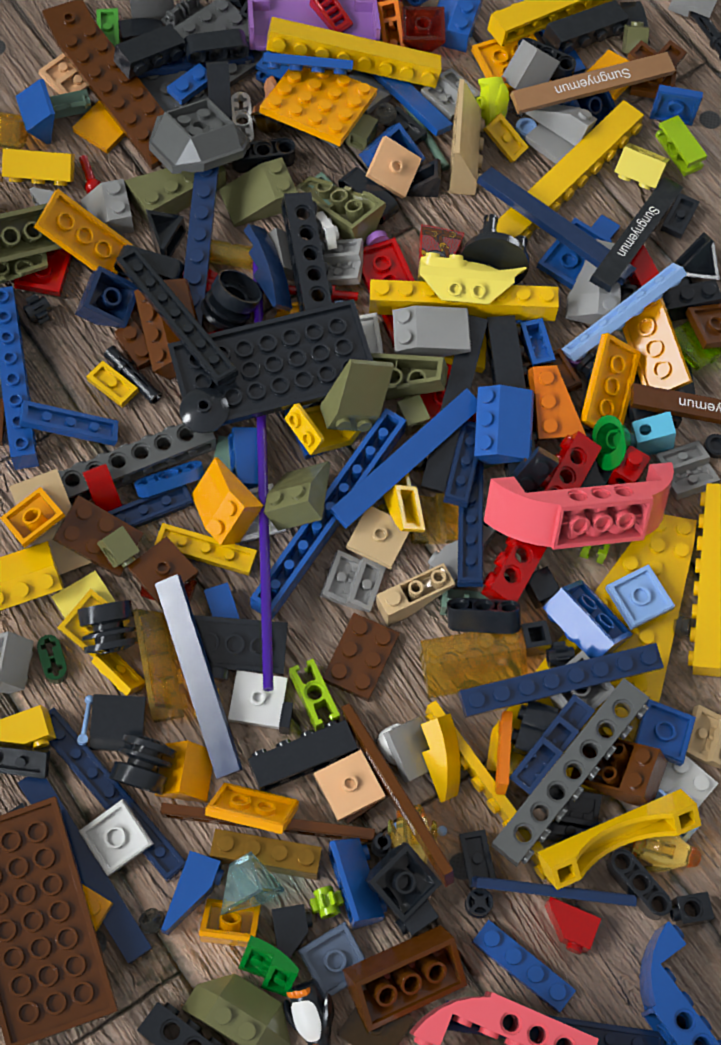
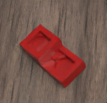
(102, 487)

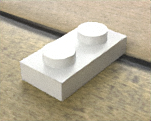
(329, 232)

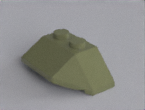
(239, 1011)

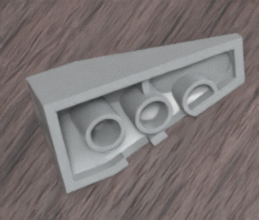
(586, 300)

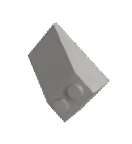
(431, 331)

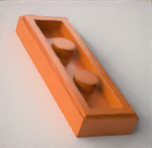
(503, 753)

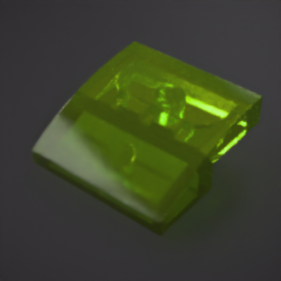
(692, 349)

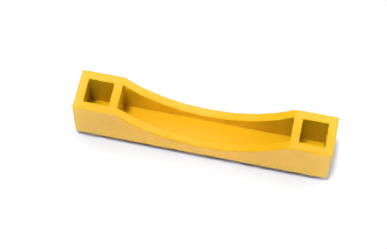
(573, 857)

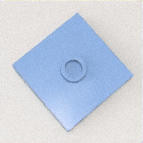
(639, 597)

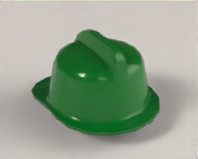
(613, 439)

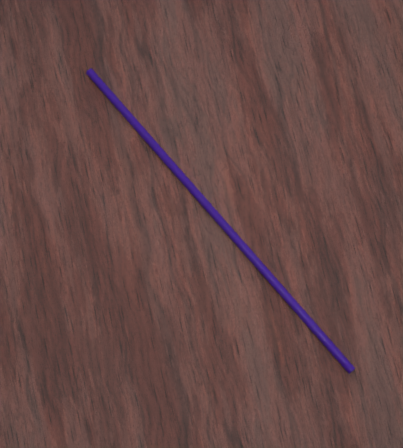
(265, 576)

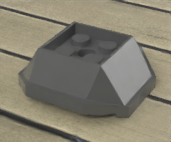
(197, 138)

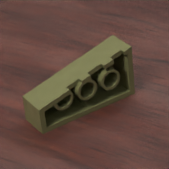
(164, 191)
(414, 374)

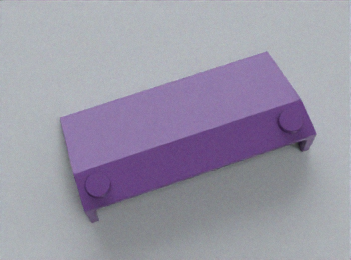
(361, 12)

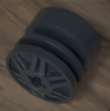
(231, 299)
(107, 626)
(143, 764)

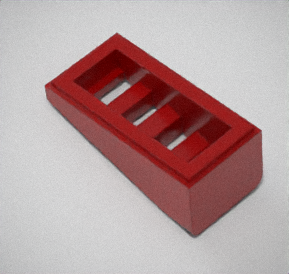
(325, 15)

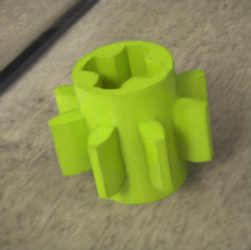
(326, 902)

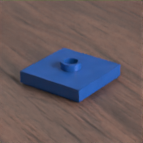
(676, 101)
(666, 730)

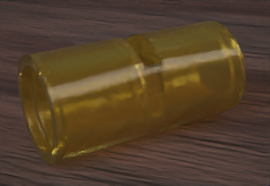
(231, 255)

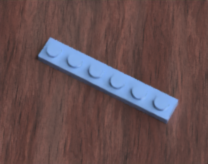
(624, 311)

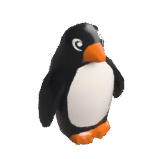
(310, 1012)

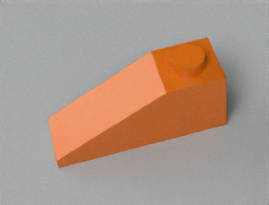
(391, 21)

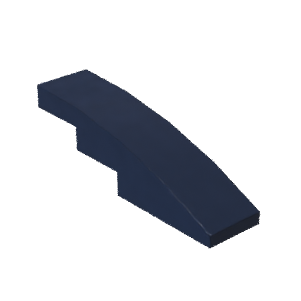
(270, 269)
(551, 744)

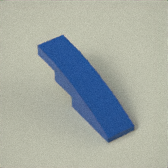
(536, 341)

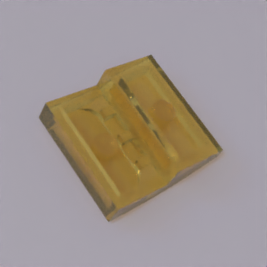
(439, 521)

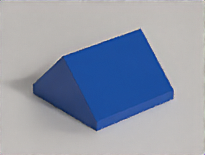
(37, 111)

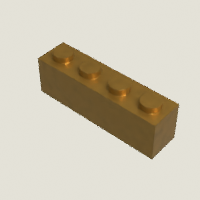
(274, 854)

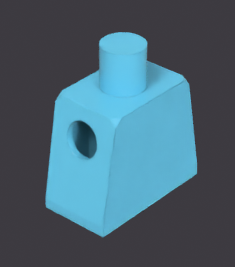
(653, 434)

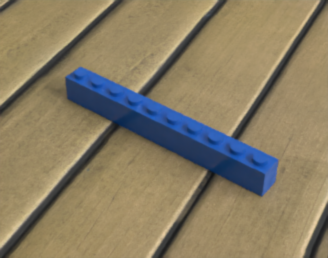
(313, 536)

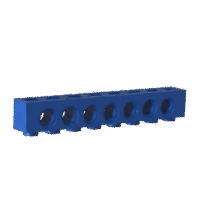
(15, 383)

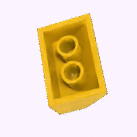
(28, 575)

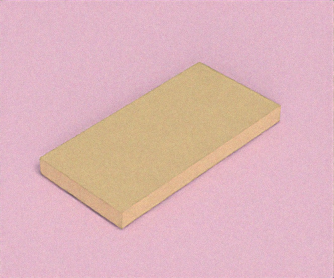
(52, 484)

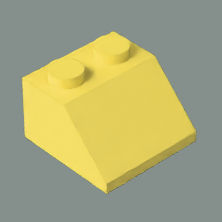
(641, 166)

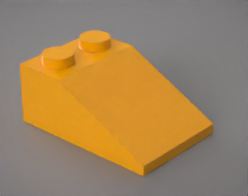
(225, 504)

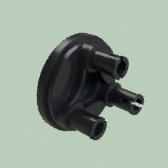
(497, 249)

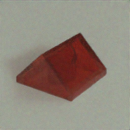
(423, 27)

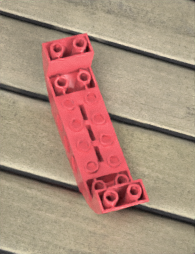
(580, 514)
(489, 1013)

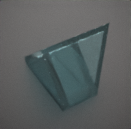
(248, 885)

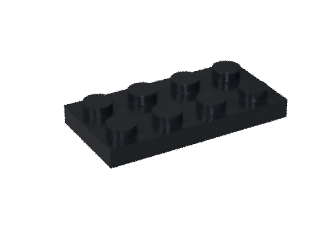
(238, 643)

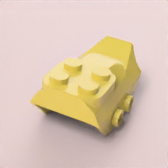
(463, 280)

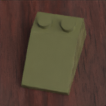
(257, 192)
(357, 396)
(298, 497)

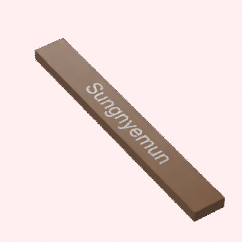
(592, 82)

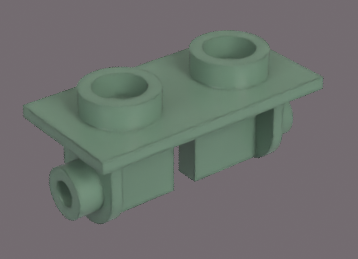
(71, 103)

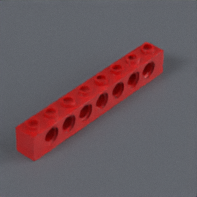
(584, 453)

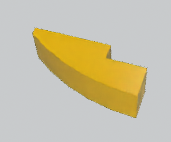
(405, 506)
(443, 756)

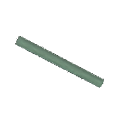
(432, 144)

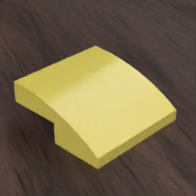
(71, 595)

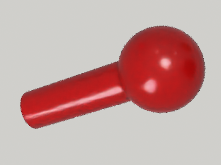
(90, 178)

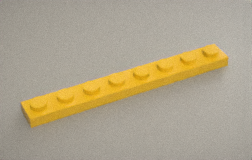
(484, 782)

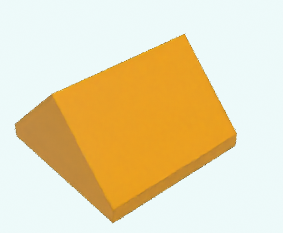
(32, 517)
(190, 772)
(228, 928)

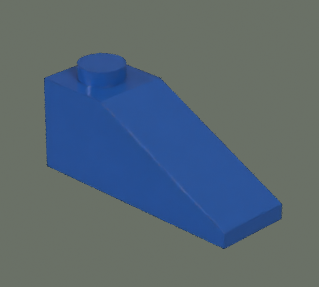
(194, 886)

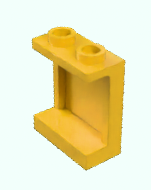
(312, 431)

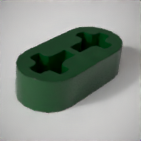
(58, 657)

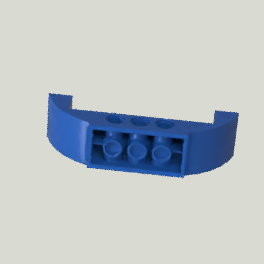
(662, 997)

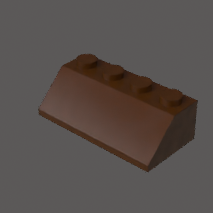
(157, 332)
(405, 977)

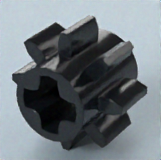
(37, 309)
(559, 654)

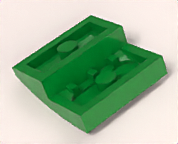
(271, 964)

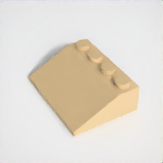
(466, 143)

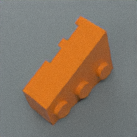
(552, 405)

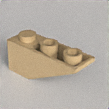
(413, 594)

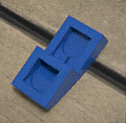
(221, 601)

